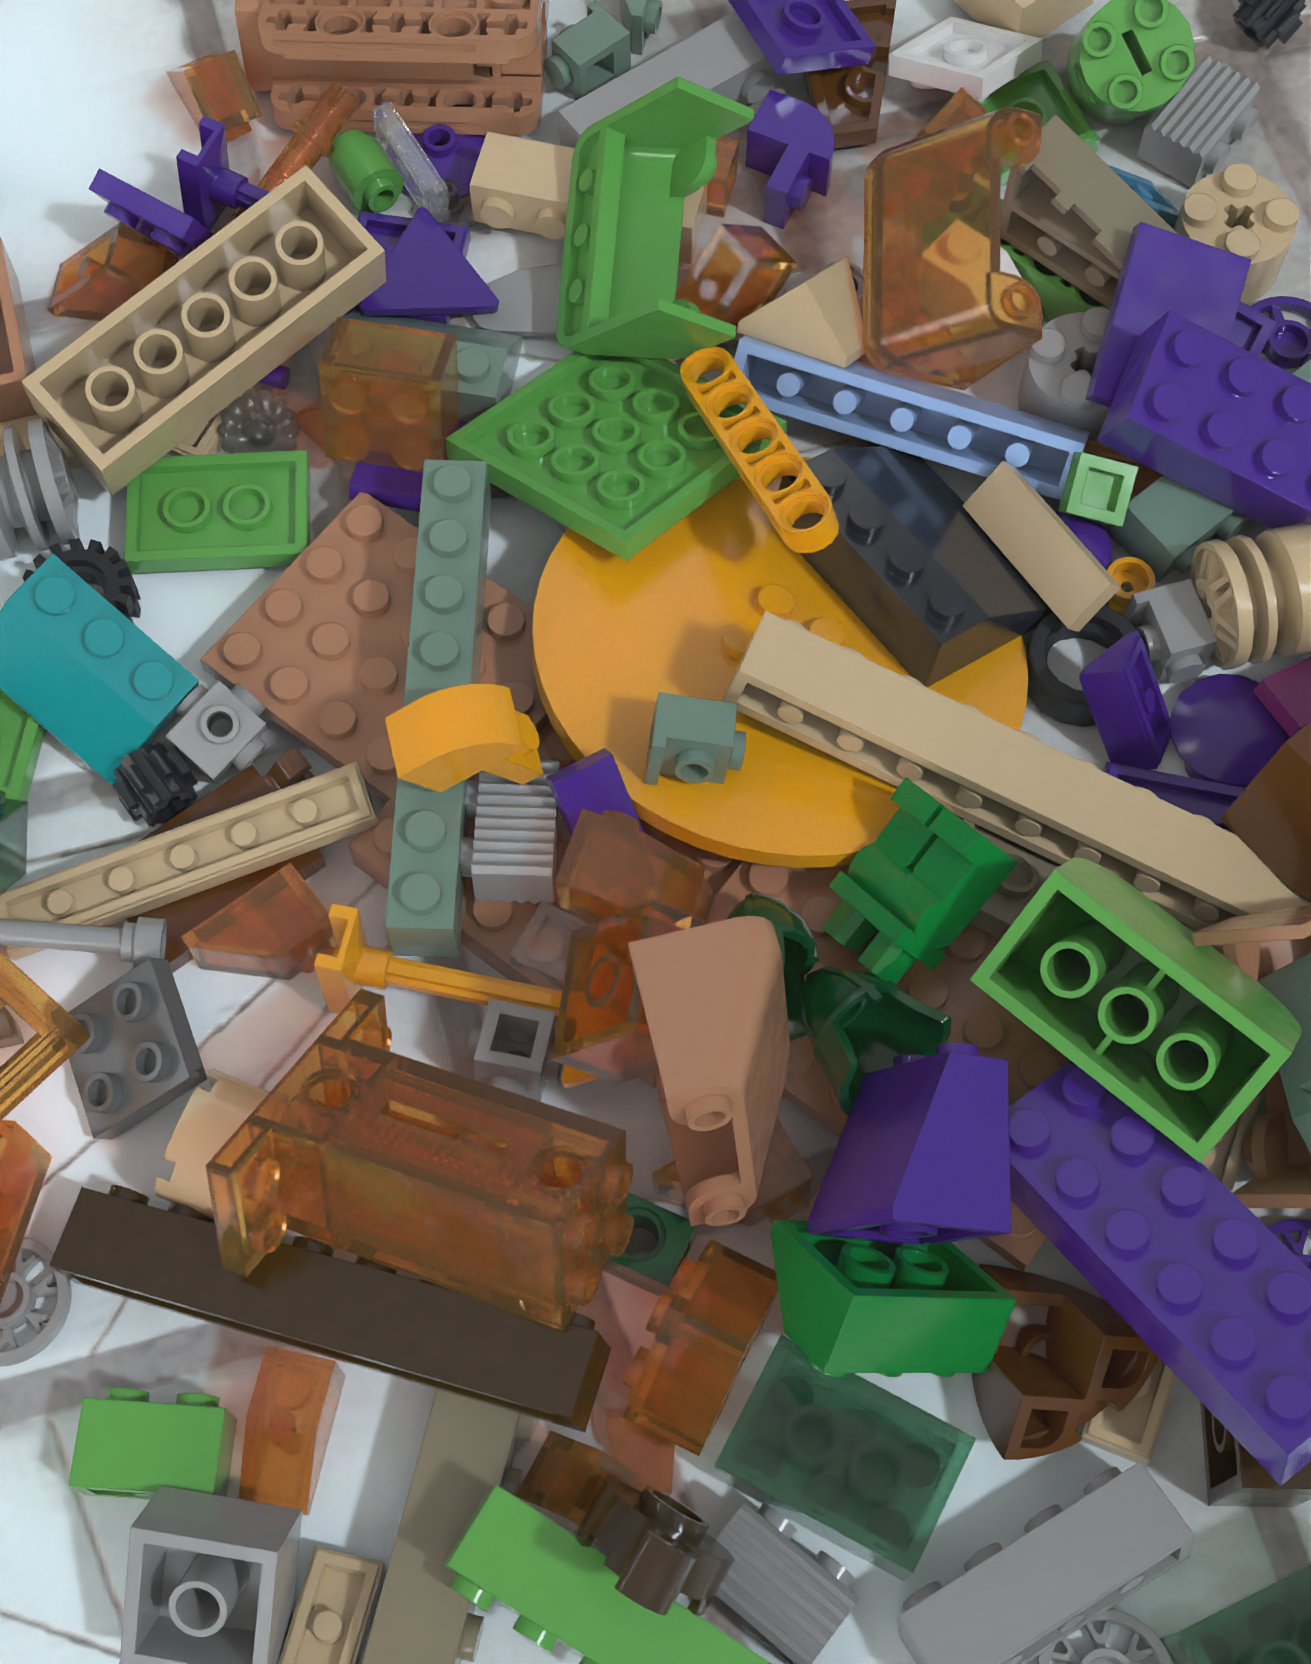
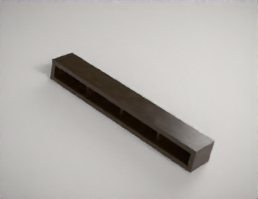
(335, 1308)

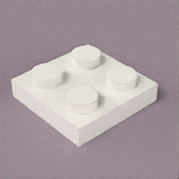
(965, 56)

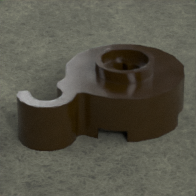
(655, 1547)

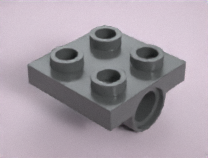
(137, 1049)

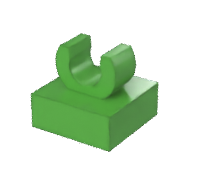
(1098, 489)

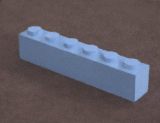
(912, 415)

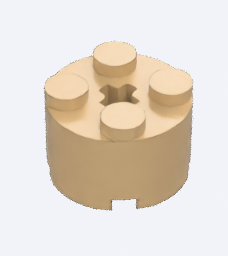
(1244, 217)
(200, 1133)

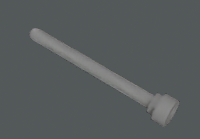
(132, 942)

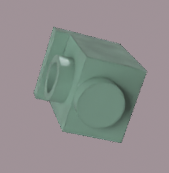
(589, 53)
(693, 740)

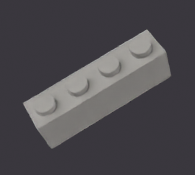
(717, 58)
(1052, 1578)

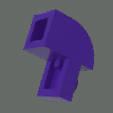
(795, 149)

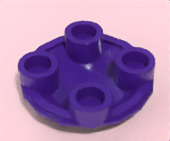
(1224, 730)

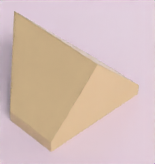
(814, 318)

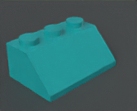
(86, 669)

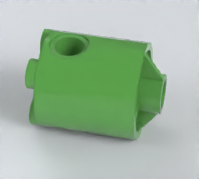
(1130, 60)

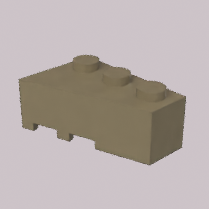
(1073, 212)

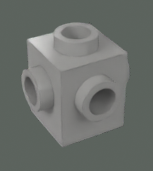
(213, 753)
(514, 1049)

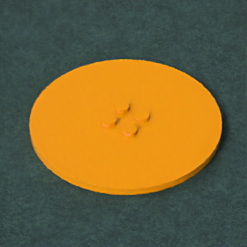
(678, 625)

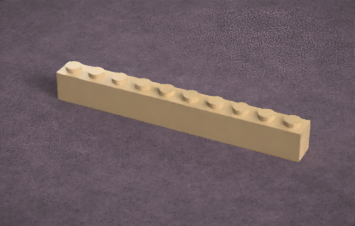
(998, 775)

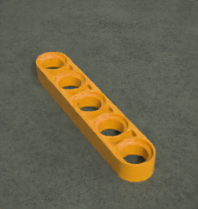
(763, 467)

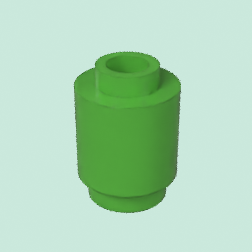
(365, 171)

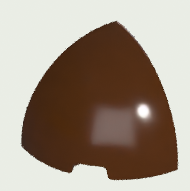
(1056, 1366)

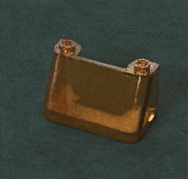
(933, 253)

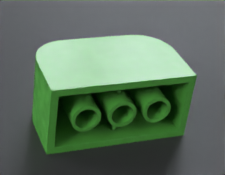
(1138, 1004)

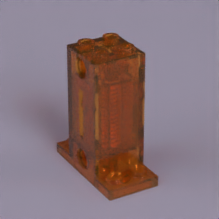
(425, 1175)

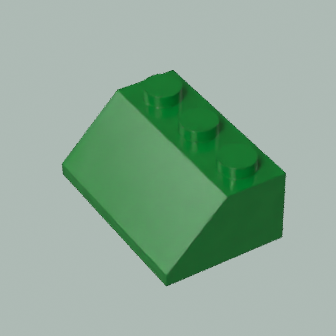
(886, 1305)

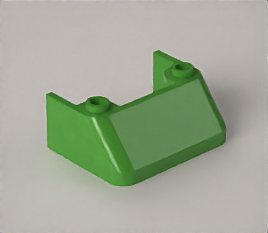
(628, 224)

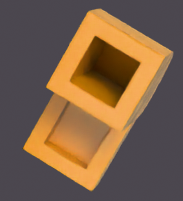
(462, 733)

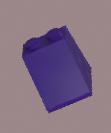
(922, 1154)

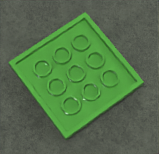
(603, 448)

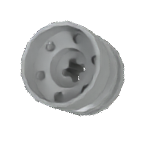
(35, 489)

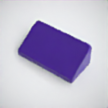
(1127, 704)

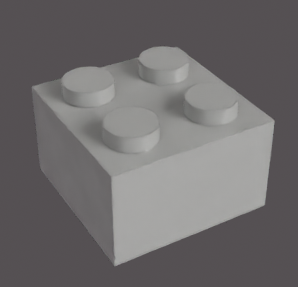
(209, 1580)

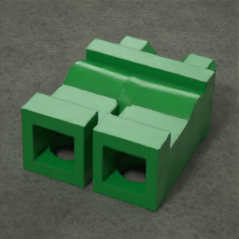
(915, 886)

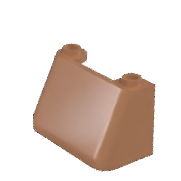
(720, 1055)

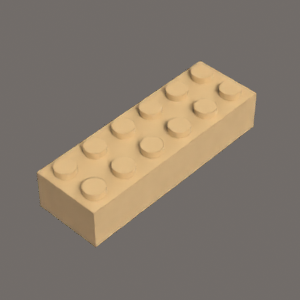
(207, 330)

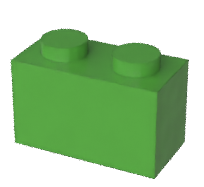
(138, 1445)

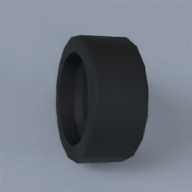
(1044, 688)

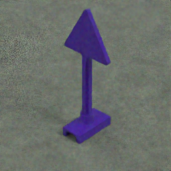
(422, 270)

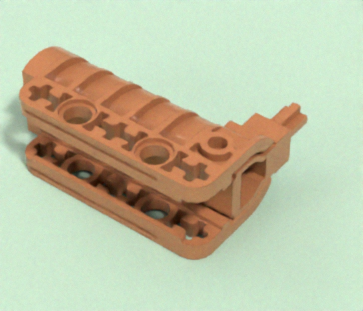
(402, 52)

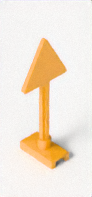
(360, 965)

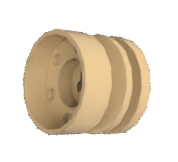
(1256, 594)

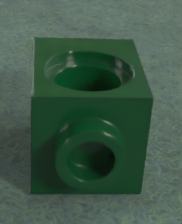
(658, 1268)

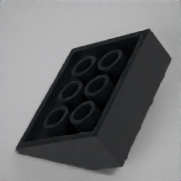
(916, 562)

